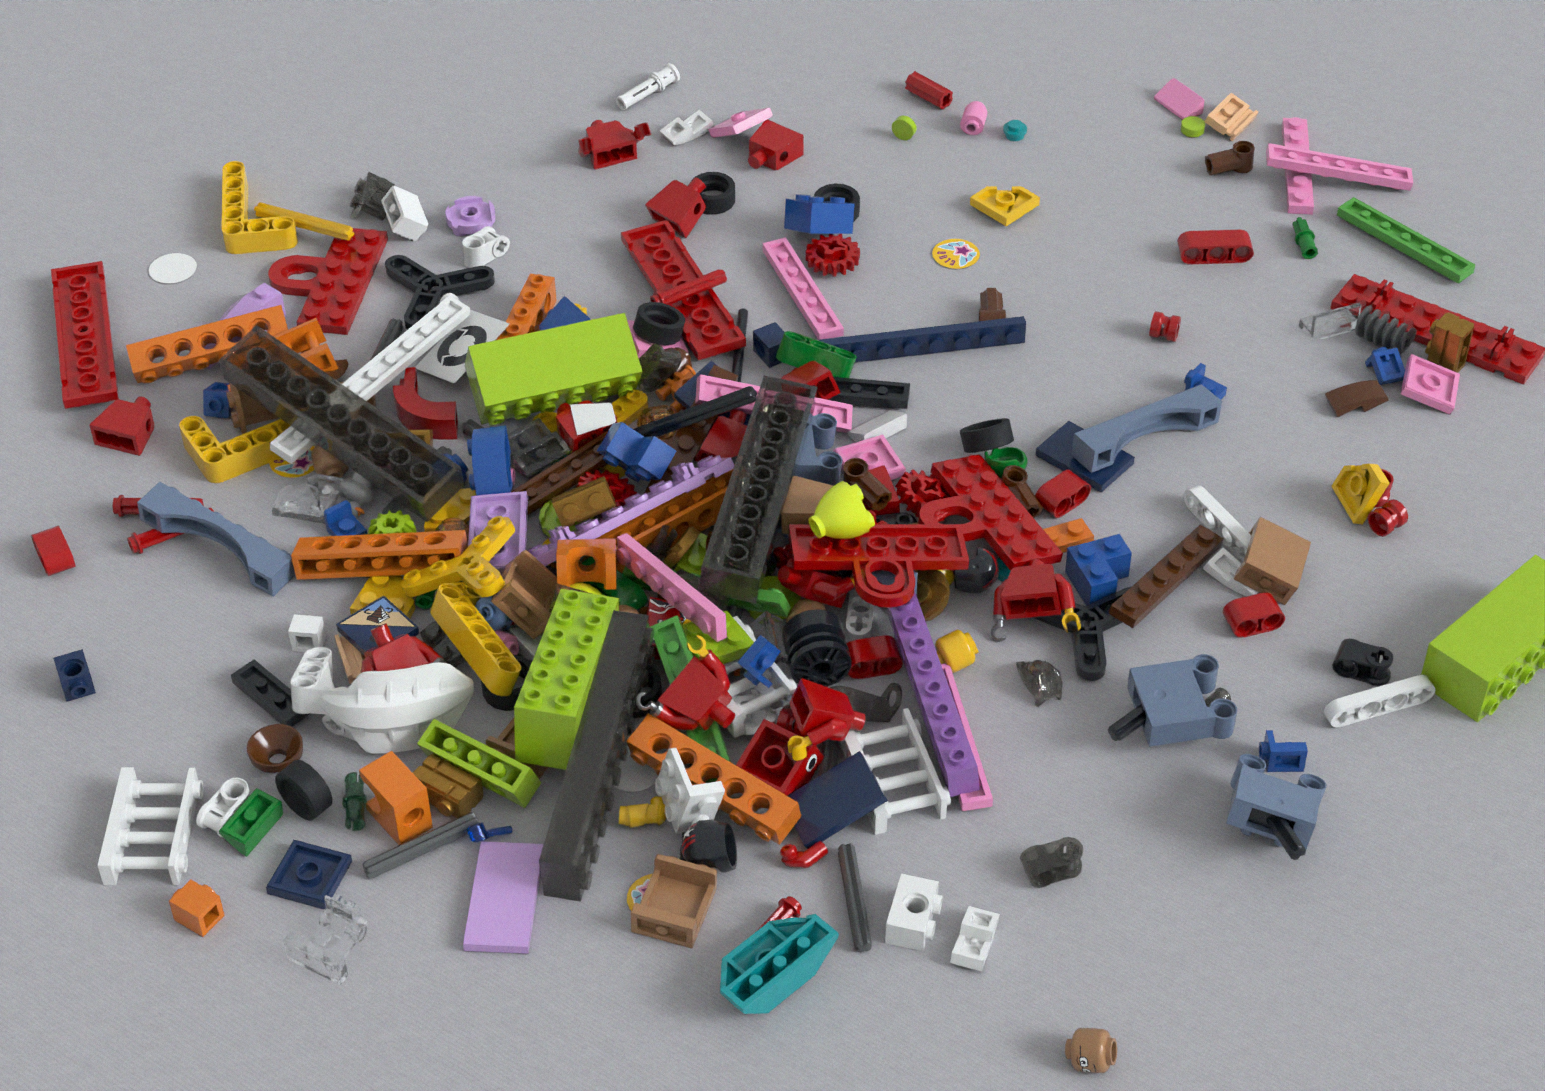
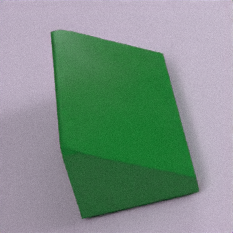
(252, 821)

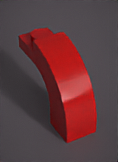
(423, 414)

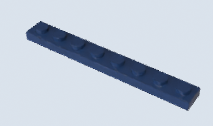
(933, 339)

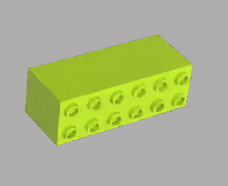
(552, 368)
(1492, 645)
(561, 678)

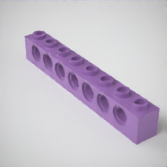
(934, 698)

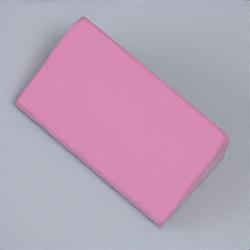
(1180, 99)

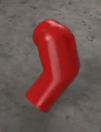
(803, 859)

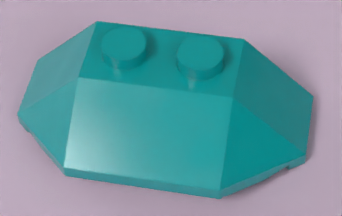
(775, 962)

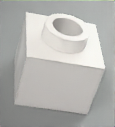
(306, 632)

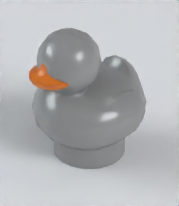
(358, 490)

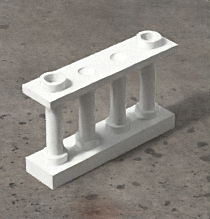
(781, 684)
(911, 730)
(125, 812)

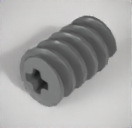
(1382, 332)

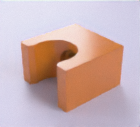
(572, 571)
(399, 798)

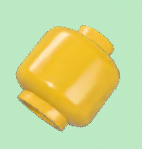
(956, 650)

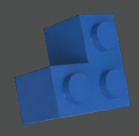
(818, 216)
(639, 455)
(1098, 567)

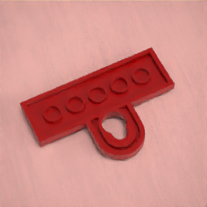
(339, 282)
(992, 511)
(885, 547)

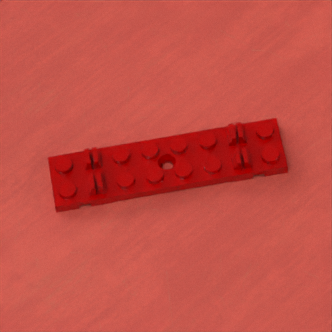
(667, 264)
(84, 335)
(1488, 348)

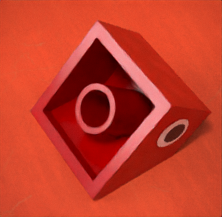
(772, 763)

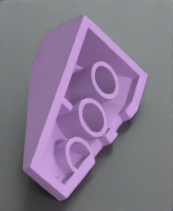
(258, 299)

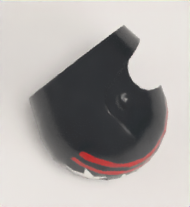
(980, 574)
(710, 844)

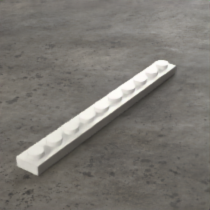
(385, 366)

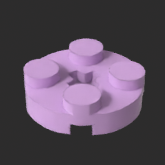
(461, 223)

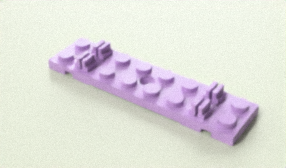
(684, 478)

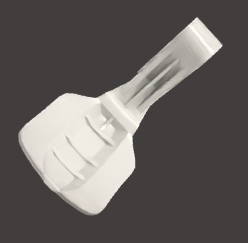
(382, 707)

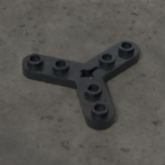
(422, 280)
(1089, 645)

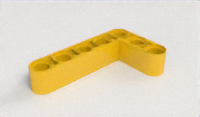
(245, 234)
(232, 457)
(475, 638)

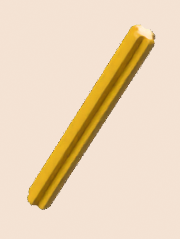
(306, 221)

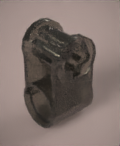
(657, 367)
(1050, 864)

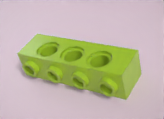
(494, 768)

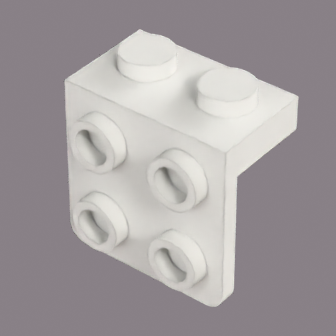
(682, 800)

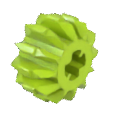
(391, 523)

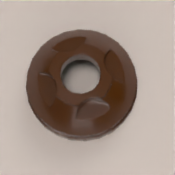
(271, 741)

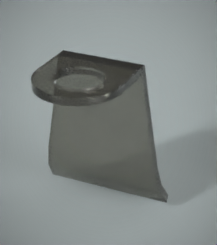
(874, 707)

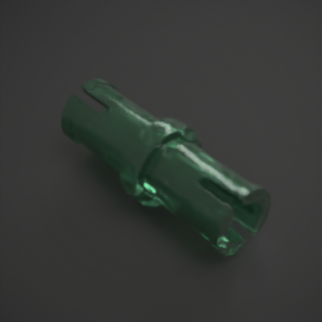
(354, 801)

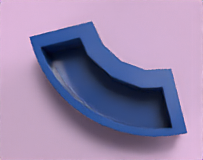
(490, 461)

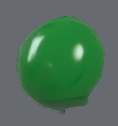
(1004, 457)

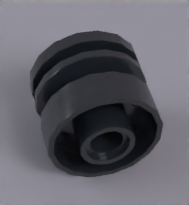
(816, 647)

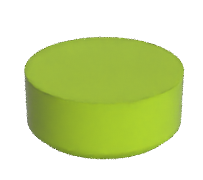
(1193, 126)
(904, 127)

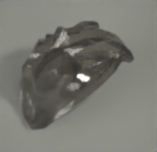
(1041, 680)

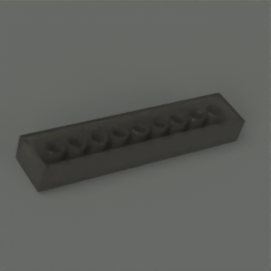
(342, 423)
(757, 490)
(596, 757)

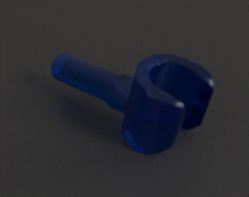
(479, 833)

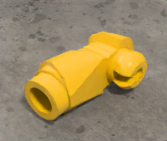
(643, 814)

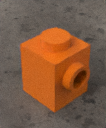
(196, 907)

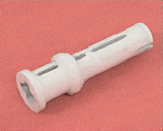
(655, 83)

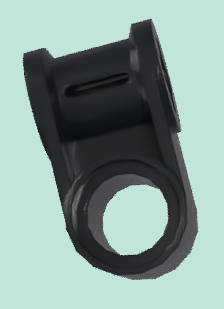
(1361, 660)

